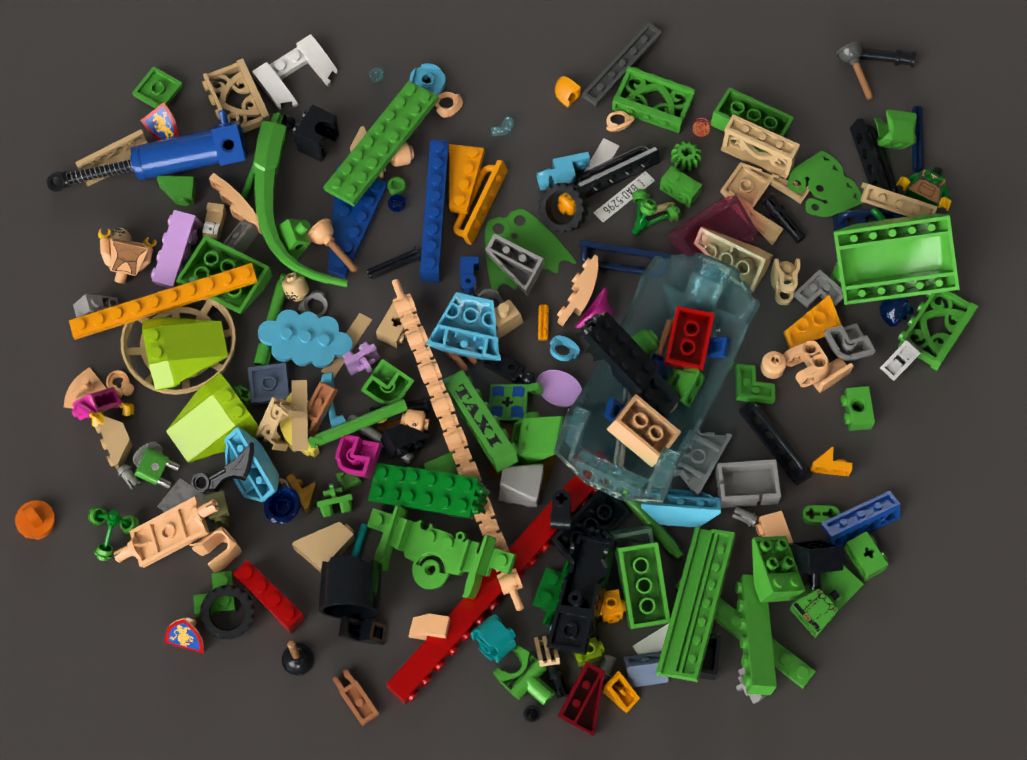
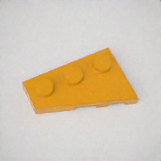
(813, 324)

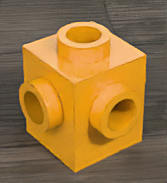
(612, 607)

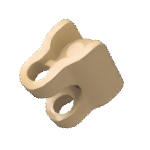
(784, 279)

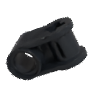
(561, 512)

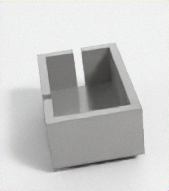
(748, 483)

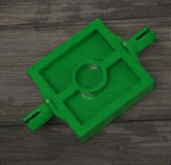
(549, 591)

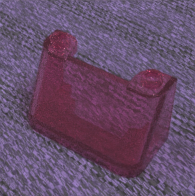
(723, 216)

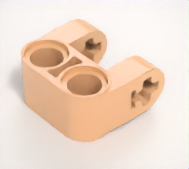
(814, 359)

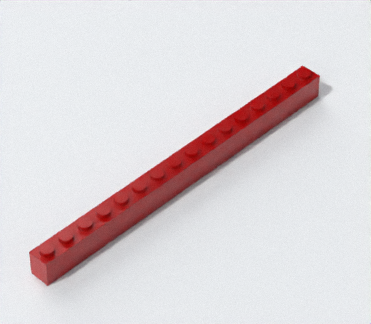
(472, 612)

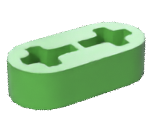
(818, 510)

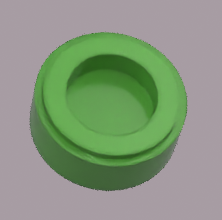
(396, 185)

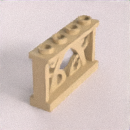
(242, 77)
(739, 142)

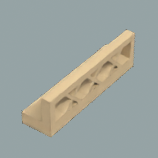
(111, 153)
(894, 201)

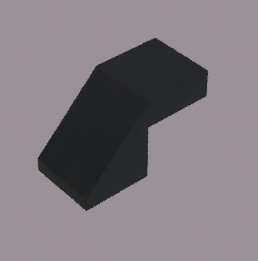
(362, 631)

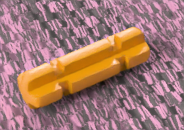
(543, 319)

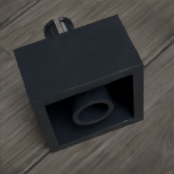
(817, 558)

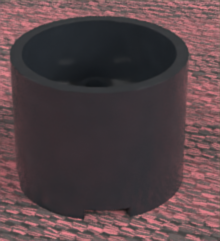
(350, 588)

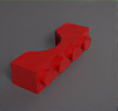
(260, 587)

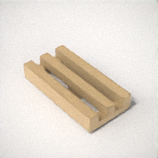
(538, 643)

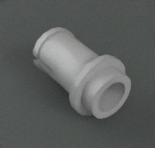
(127, 474)
(745, 516)
(607, 665)

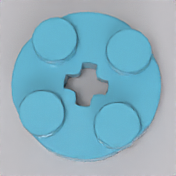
(429, 71)

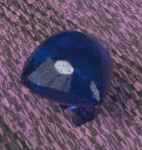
(895, 310)

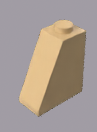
(325, 544)

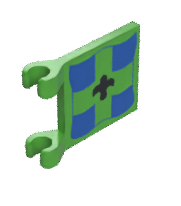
(511, 401)

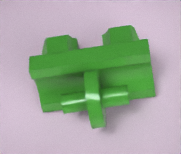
(326, 505)

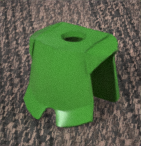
(899, 130)

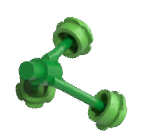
(648, 207)
(98, 516)

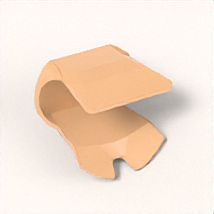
(211, 541)

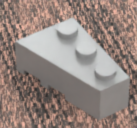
(516, 262)

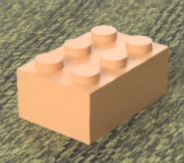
(643, 430)

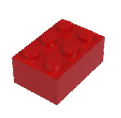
(689, 339)

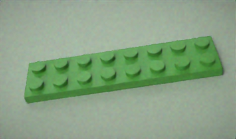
(381, 143)

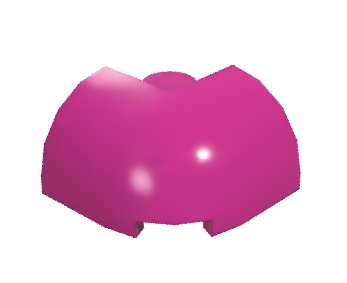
(357, 456)

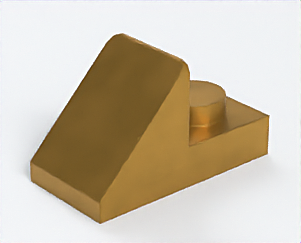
(306, 494)

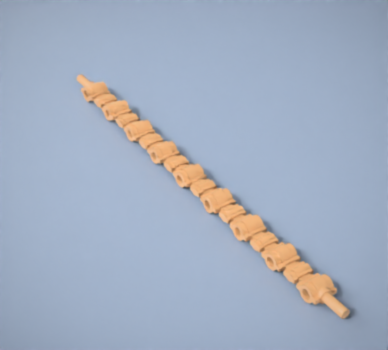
(454, 436)

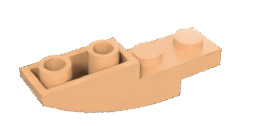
(584, 286)

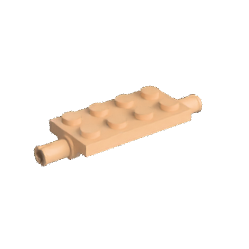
(168, 532)

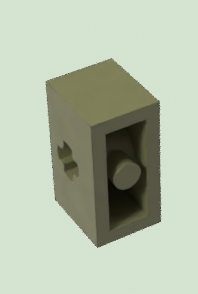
(223, 517)

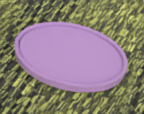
(559, 388)

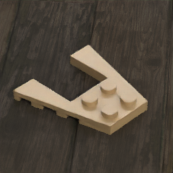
(749, 186)

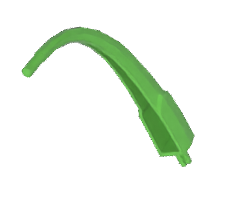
(265, 168)

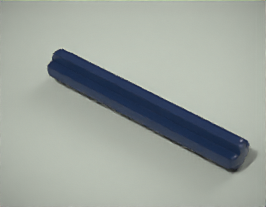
(917, 149)

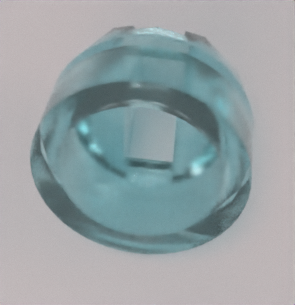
(376, 74)

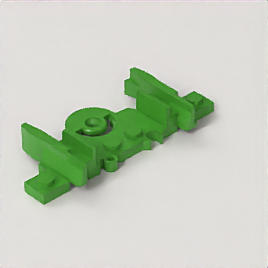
(456, 553)

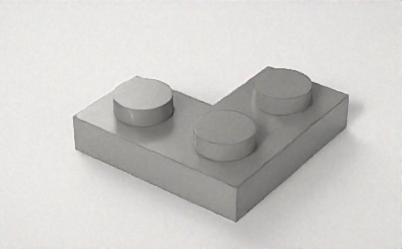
(819, 286)

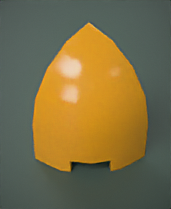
(567, 91)

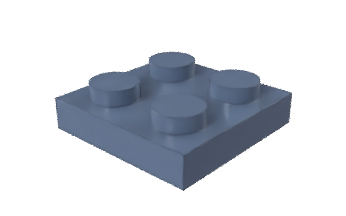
(268, 382)

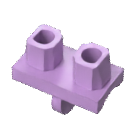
(362, 360)

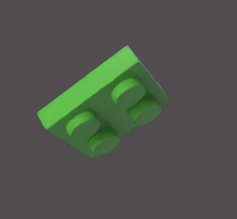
(157, 88)

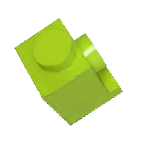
(593, 656)

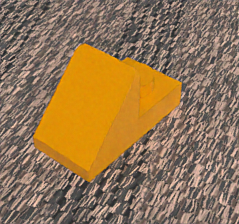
(826, 465)

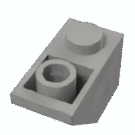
(92, 303)

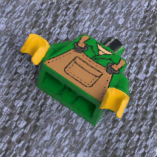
(927, 187)

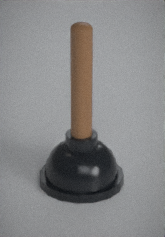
(297, 659)

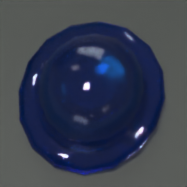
(282, 505)

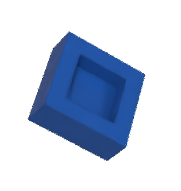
(718, 347)
(612, 409)

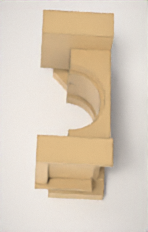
(275, 413)

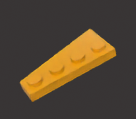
(463, 176)

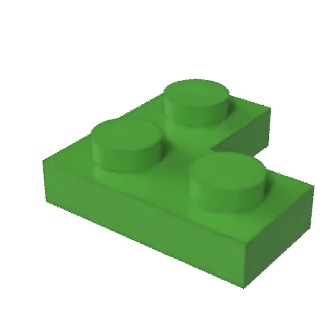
(748, 389)
(222, 604)

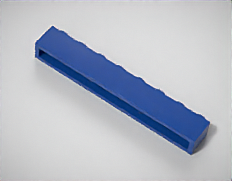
(434, 211)

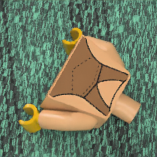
(125, 256)

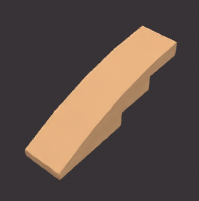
(238, 206)

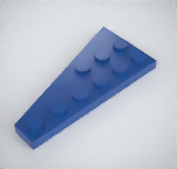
(352, 224)

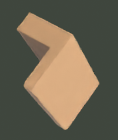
(837, 371)

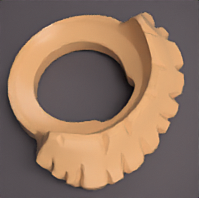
(448, 112)
(612, 127)

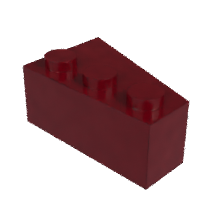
(584, 699)

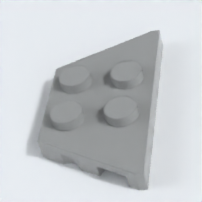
(703, 460)

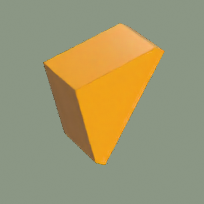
(621, 692)

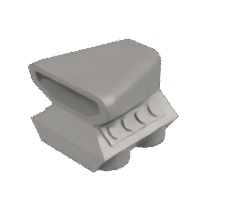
(521, 484)

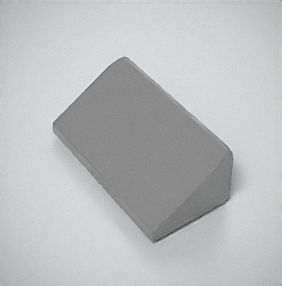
(241, 236)

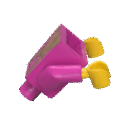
(96, 403)

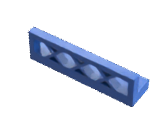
(861, 518)

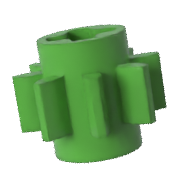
(243, 393)

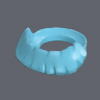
(563, 340)

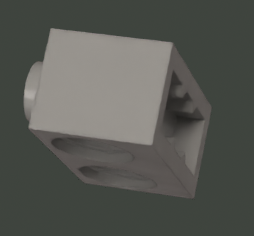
(901, 359)

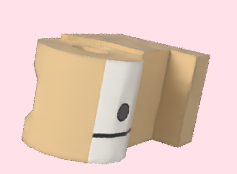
(214, 220)

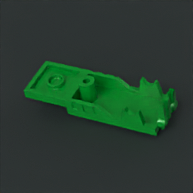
(428, 491)

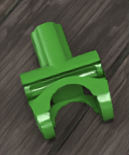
(526, 678)

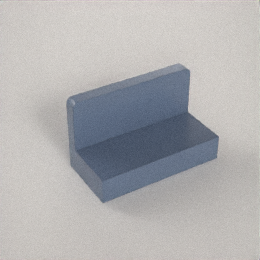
(642, 669)

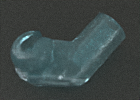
(504, 128)

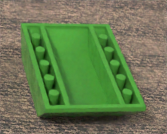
(896, 258)

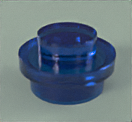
(396, 203)

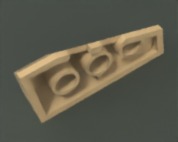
(748, 259)

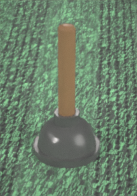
(850, 54)

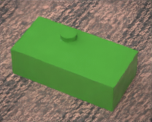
(752, 111)
(643, 585)

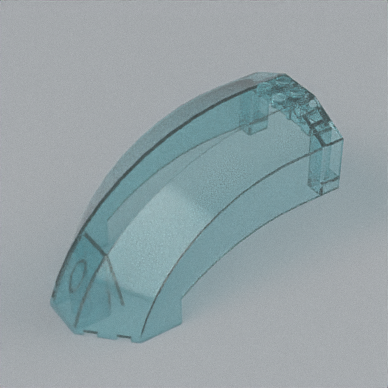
(671, 282)

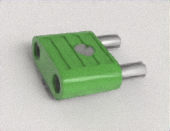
(152, 466)

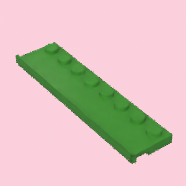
(696, 604)

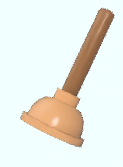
(322, 234)

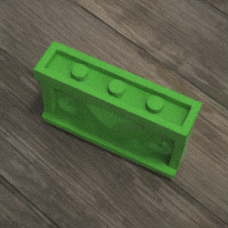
(648, 83)
(961, 318)

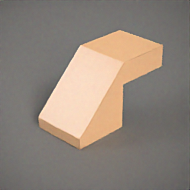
(429, 625)

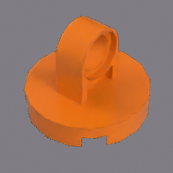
(35, 519)

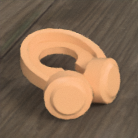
(126, 388)

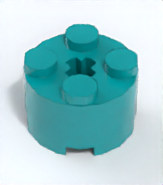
(494, 638)

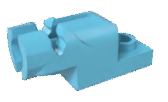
(563, 170)

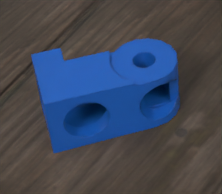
(467, 279)

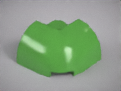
(386, 383)

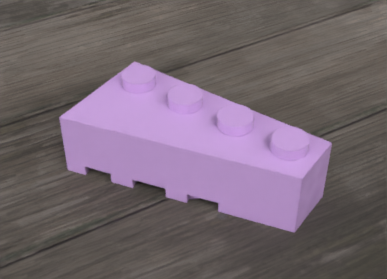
(175, 248)

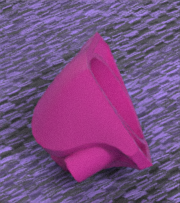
(598, 306)

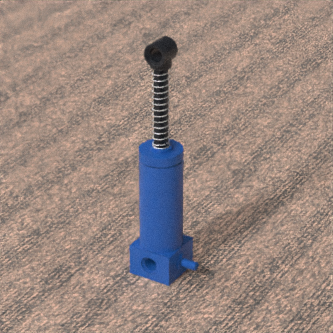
(169, 155)

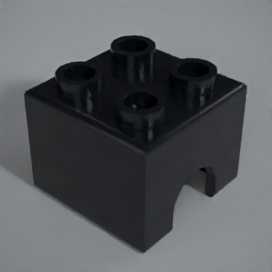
(313, 128)

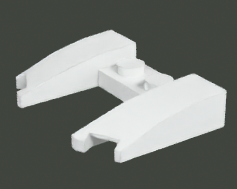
(271, 75)

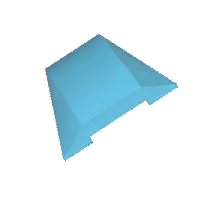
(467, 328)

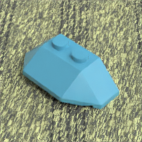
(262, 477)
(684, 509)

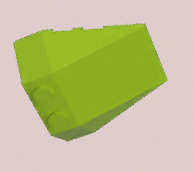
(181, 348)
(209, 419)

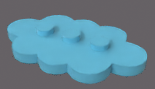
(304, 338)

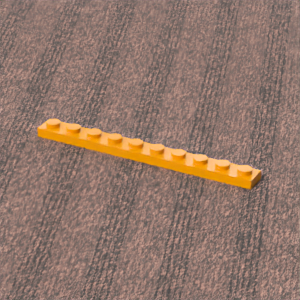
(163, 301)

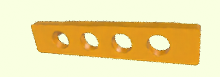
(484, 202)

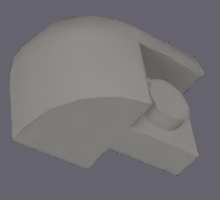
(849, 342)

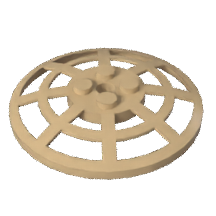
(201, 315)

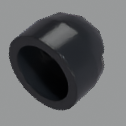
(288, 121)
(535, 716)

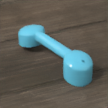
(335, 420)

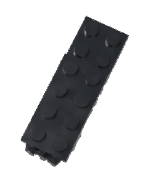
(628, 362)
(582, 591)

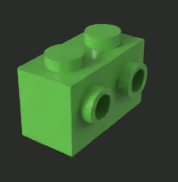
(680, 186)

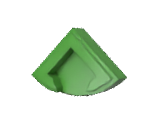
(347, 481)

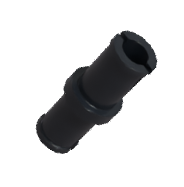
(557, 680)

